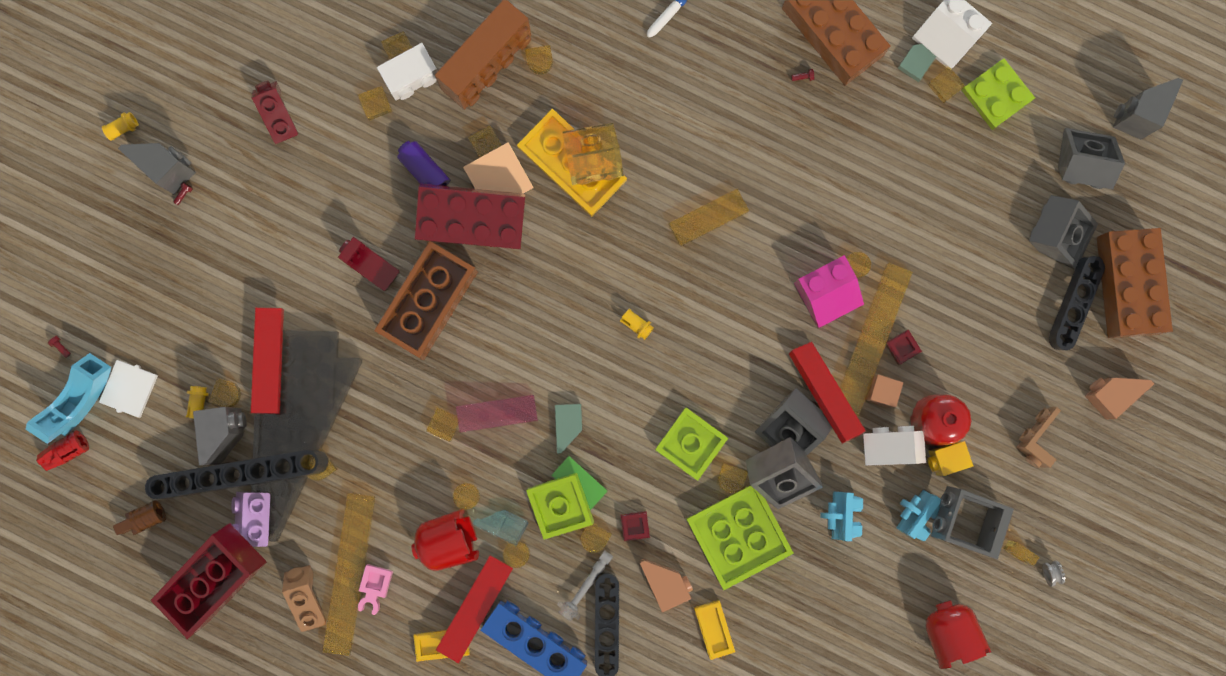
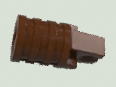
(141, 518)

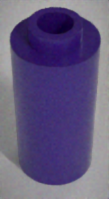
(421, 164)

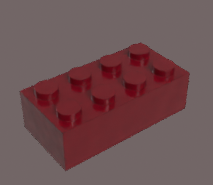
(469, 216)
(208, 580)

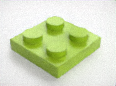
(998, 94)
(691, 444)
(560, 506)

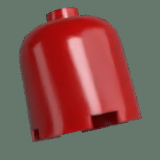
(941, 419)
(445, 541)
(955, 634)

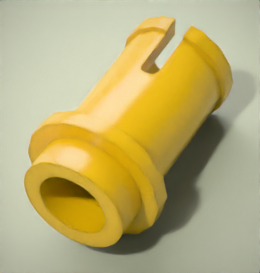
(120, 126)
(637, 324)
(196, 399)

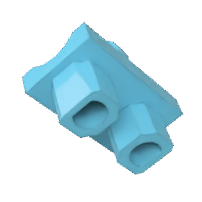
(917, 514)
(841, 516)

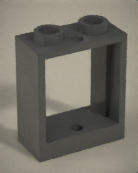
(989, 540)

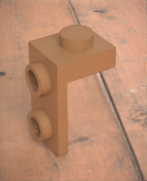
(1035, 454)
(301, 598)

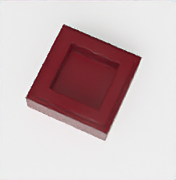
(903, 347)
(635, 526)

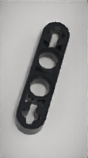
(1072, 300)
(603, 625)

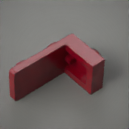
(273, 111)
(368, 263)

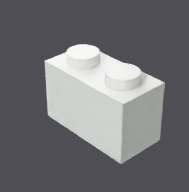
(408, 72)
(894, 447)

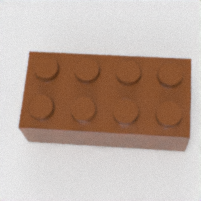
(838, 34)
(484, 54)
(1134, 283)
(426, 300)

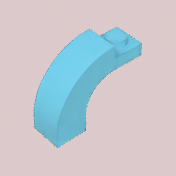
(79, 395)

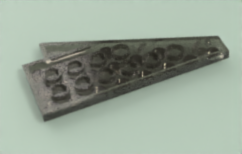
(310, 399)

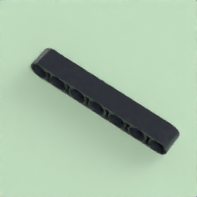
(224, 474)

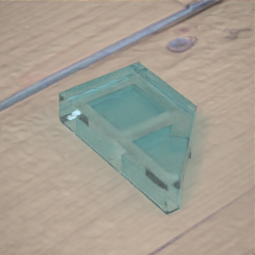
(504, 526)

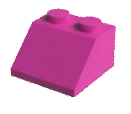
(830, 291)

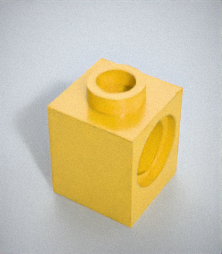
(949, 459)

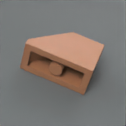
(1116, 395)
(666, 584)

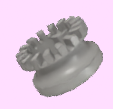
(1053, 573)

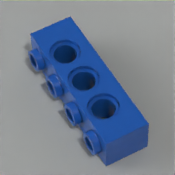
(518, 644)

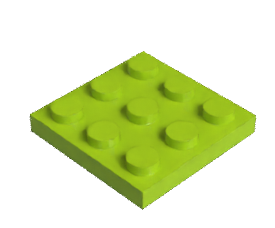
(739, 536)

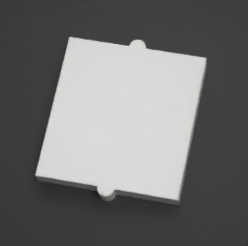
(128, 388)

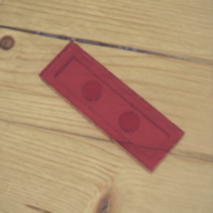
(496, 413)

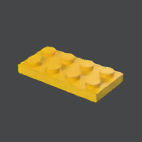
(546, 149)

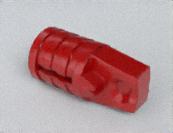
(63, 450)

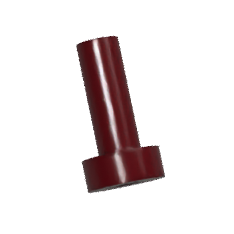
(807, 75)
(185, 188)
(55, 342)

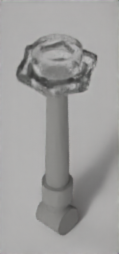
(570, 609)

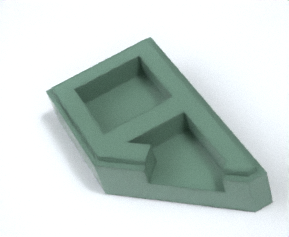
(917, 62)
(567, 424)

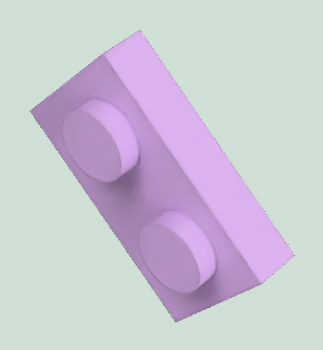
(252, 516)

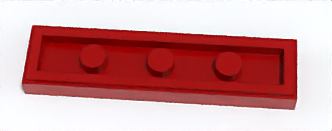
(267, 360)
(827, 392)
(474, 609)

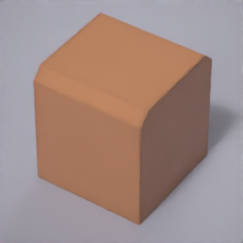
(884, 391)

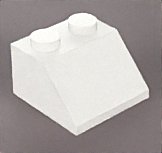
(952, 31)

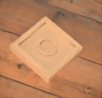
(499, 172)

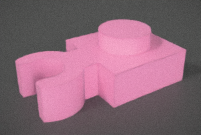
(374, 583)

